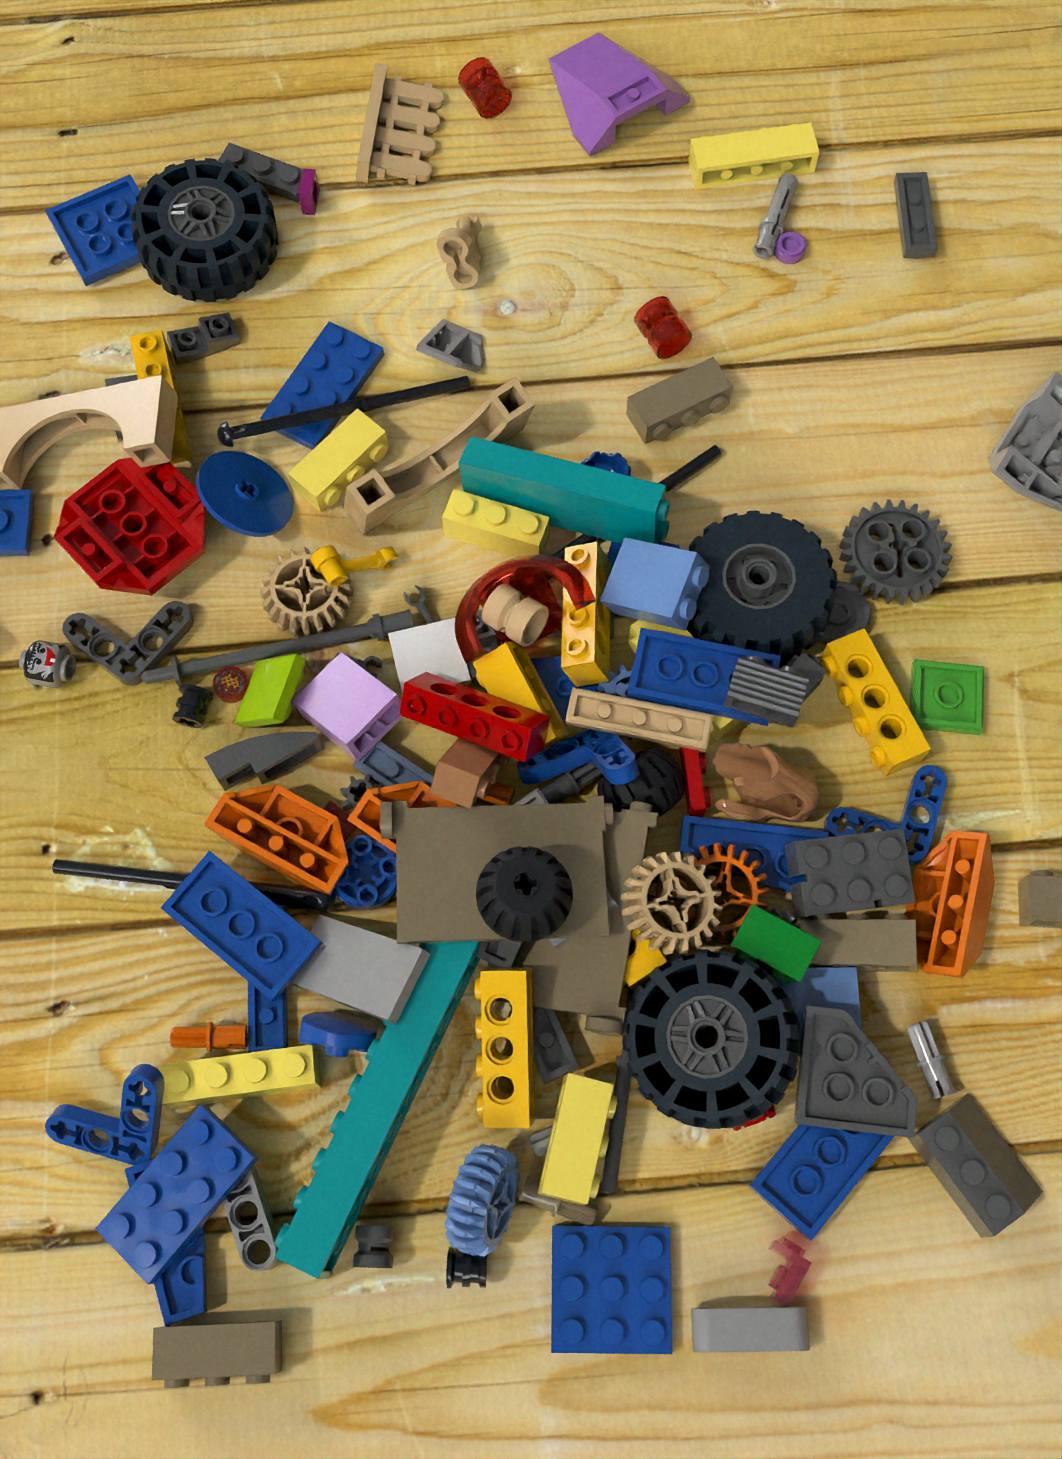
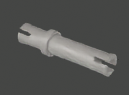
(772, 224)

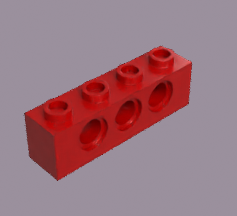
(474, 716)

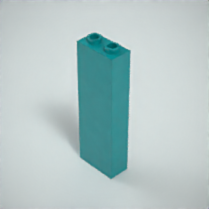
(567, 492)

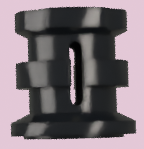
(192, 705)
(465, 1269)

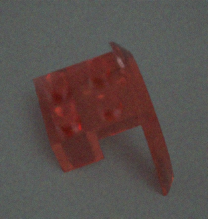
(528, 577)

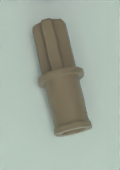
(580, 1213)

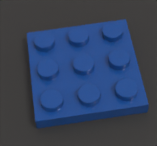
(98, 229)
(611, 1290)

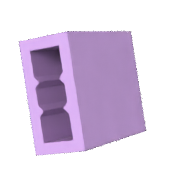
(349, 706)

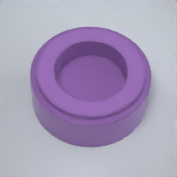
(790, 248)

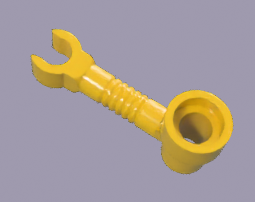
(335, 570)

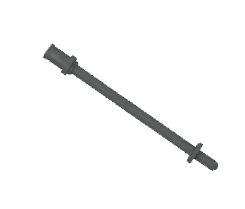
(375, 627)

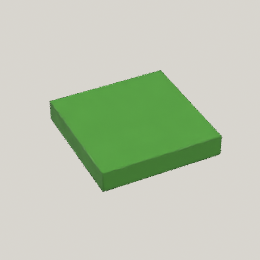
(947, 696)

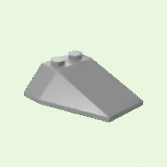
(1031, 447)

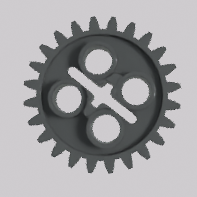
(925, 550)

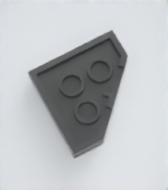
(848, 1080)

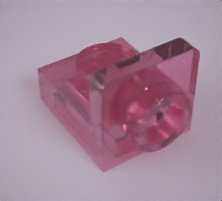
(787, 1279)

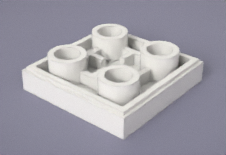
(430, 650)

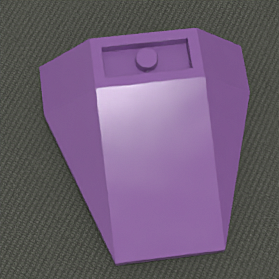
(606, 86)

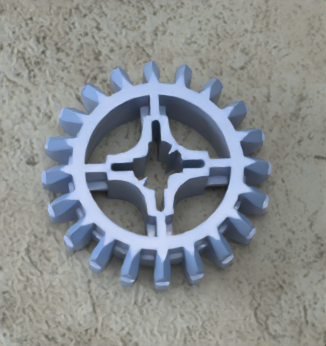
(482, 1200)

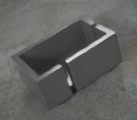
(850, 873)

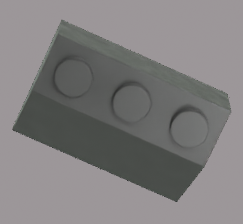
(976, 1167)

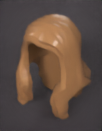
(765, 784)

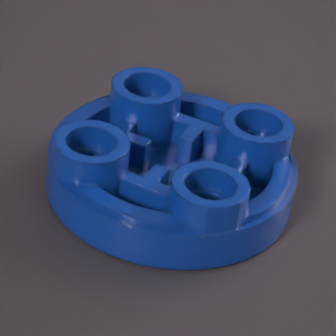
(369, 877)
(337, 1032)

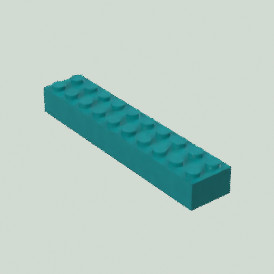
(375, 1113)

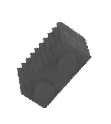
(766, 690)

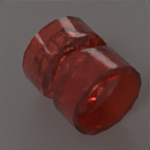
(484, 87)
(662, 327)

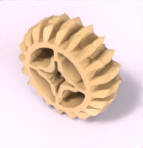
(281, 588)
(674, 918)

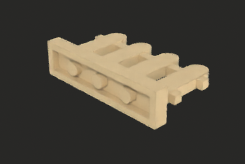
(396, 140)

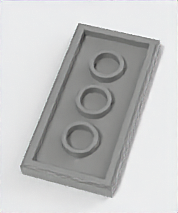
(361, 969)

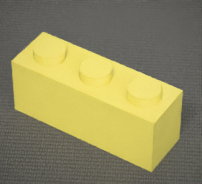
(339, 460)
(495, 525)
(577, 1140)

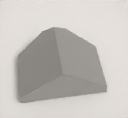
(453, 346)

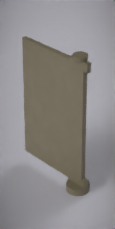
(448, 847)
(590, 972)

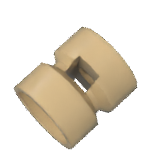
(518, 616)

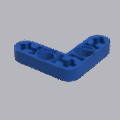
(602, 748)
(916, 788)
(68, 1121)

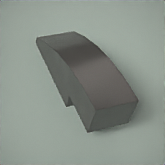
(262, 755)

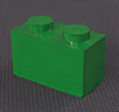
(775, 944)

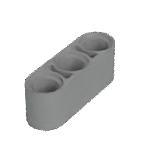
(261, 1229)
(750, 1329)

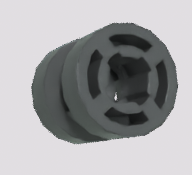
(377, 1237)

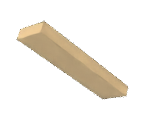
(639, 719)

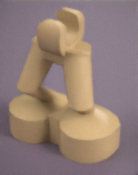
(461, 252)

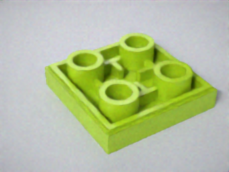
(271, 691)

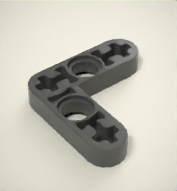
(127, 654)

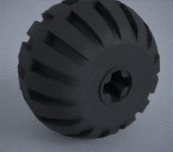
(657, 784)
(519, 915)

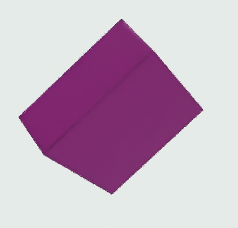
(309, 191)

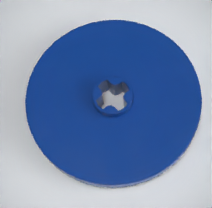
(244, 493)

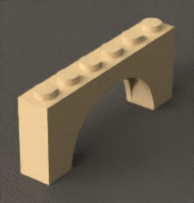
(137, 408)
(385, 493)

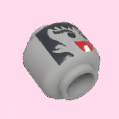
(47, 664)

